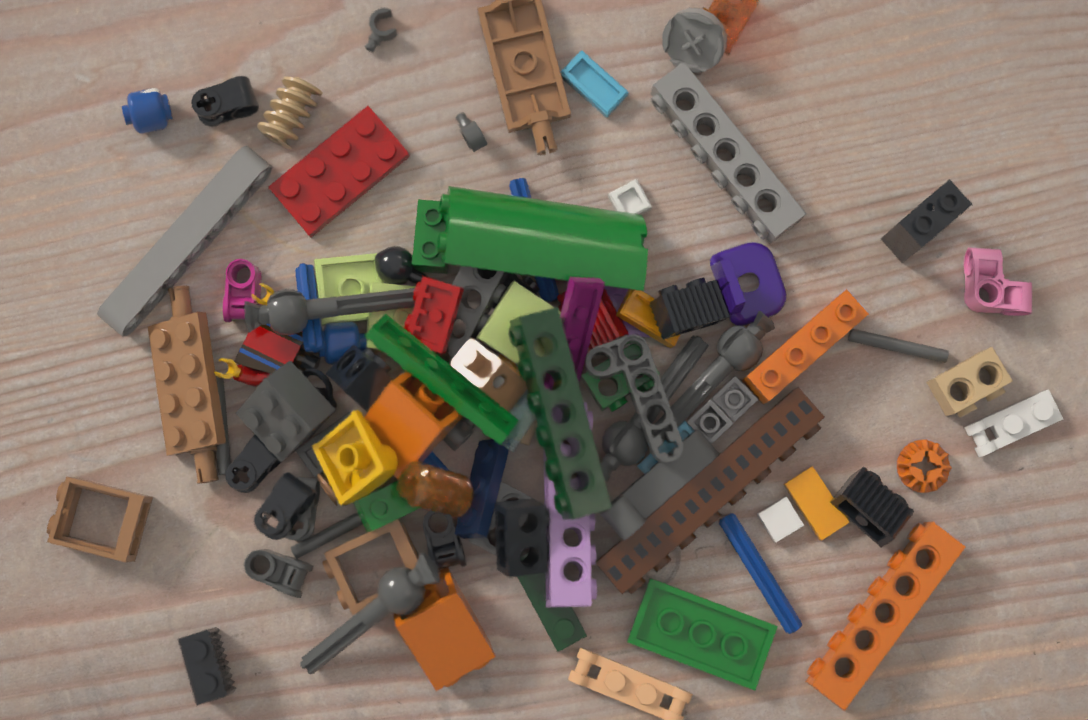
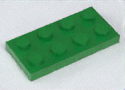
(702, 634)

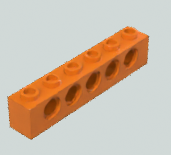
(942, 554)

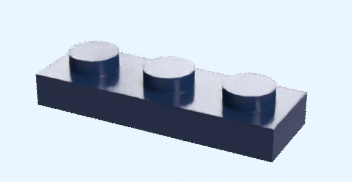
(485, 481)

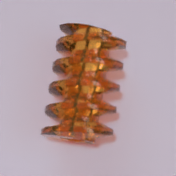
(435, 489)

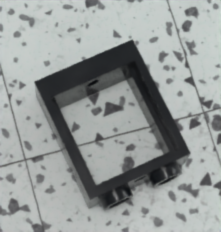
(926, 221)

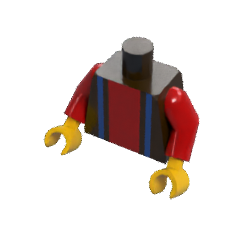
(266, 352)

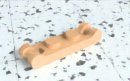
(629, 685)

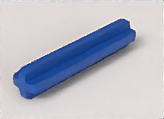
(307, 286)

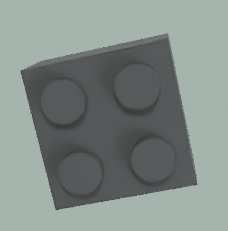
(285, 411)

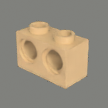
(967, 378)

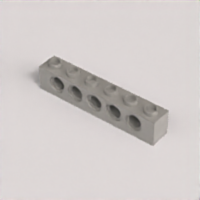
(683, 85)

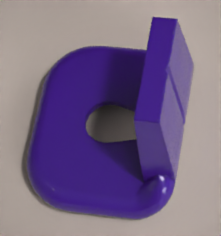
(743, 259)

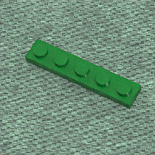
(442, 378)

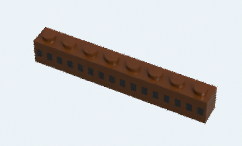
(717, 484)

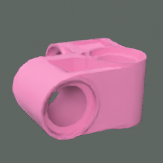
(985, 270)

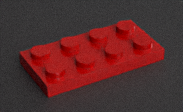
(339, 171)

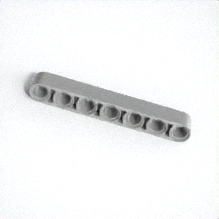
(184, 241)

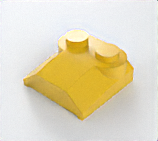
(354, 459)

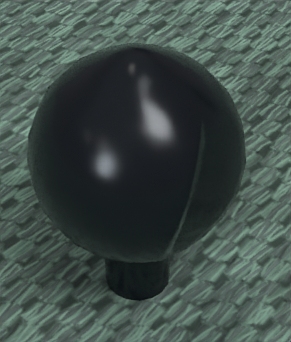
(396, 267)

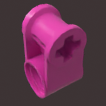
(238, 293)

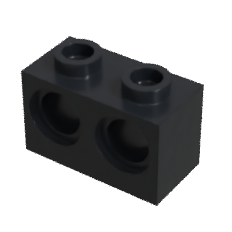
(361, 376)
(514, 539)

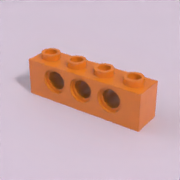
(805, 347)

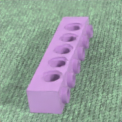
(559, 590)

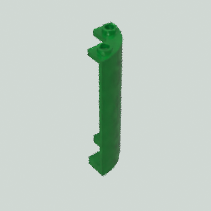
(542, 238)

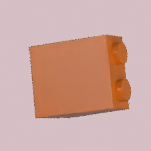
(410, 419)
(445, 633)

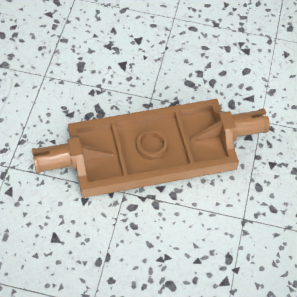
(525, 68)
(187, 385)

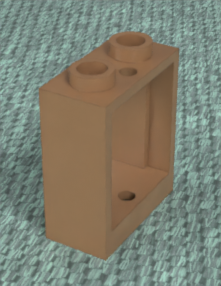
(131, 529)
(335, 569)

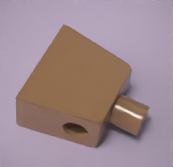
(483, 367)

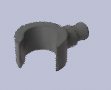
(378, 36)
(471, 132)
(459, 434)

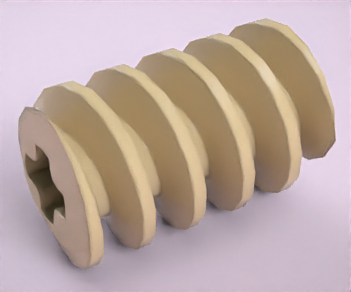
(288, 110)

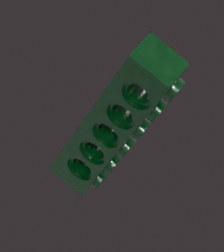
(574, 426)

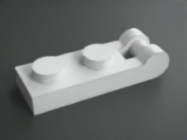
(1014, 422)

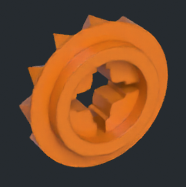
(914, 477)

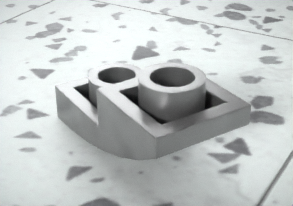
(723, 409)

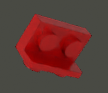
(434, 313)

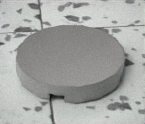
(695, 39)

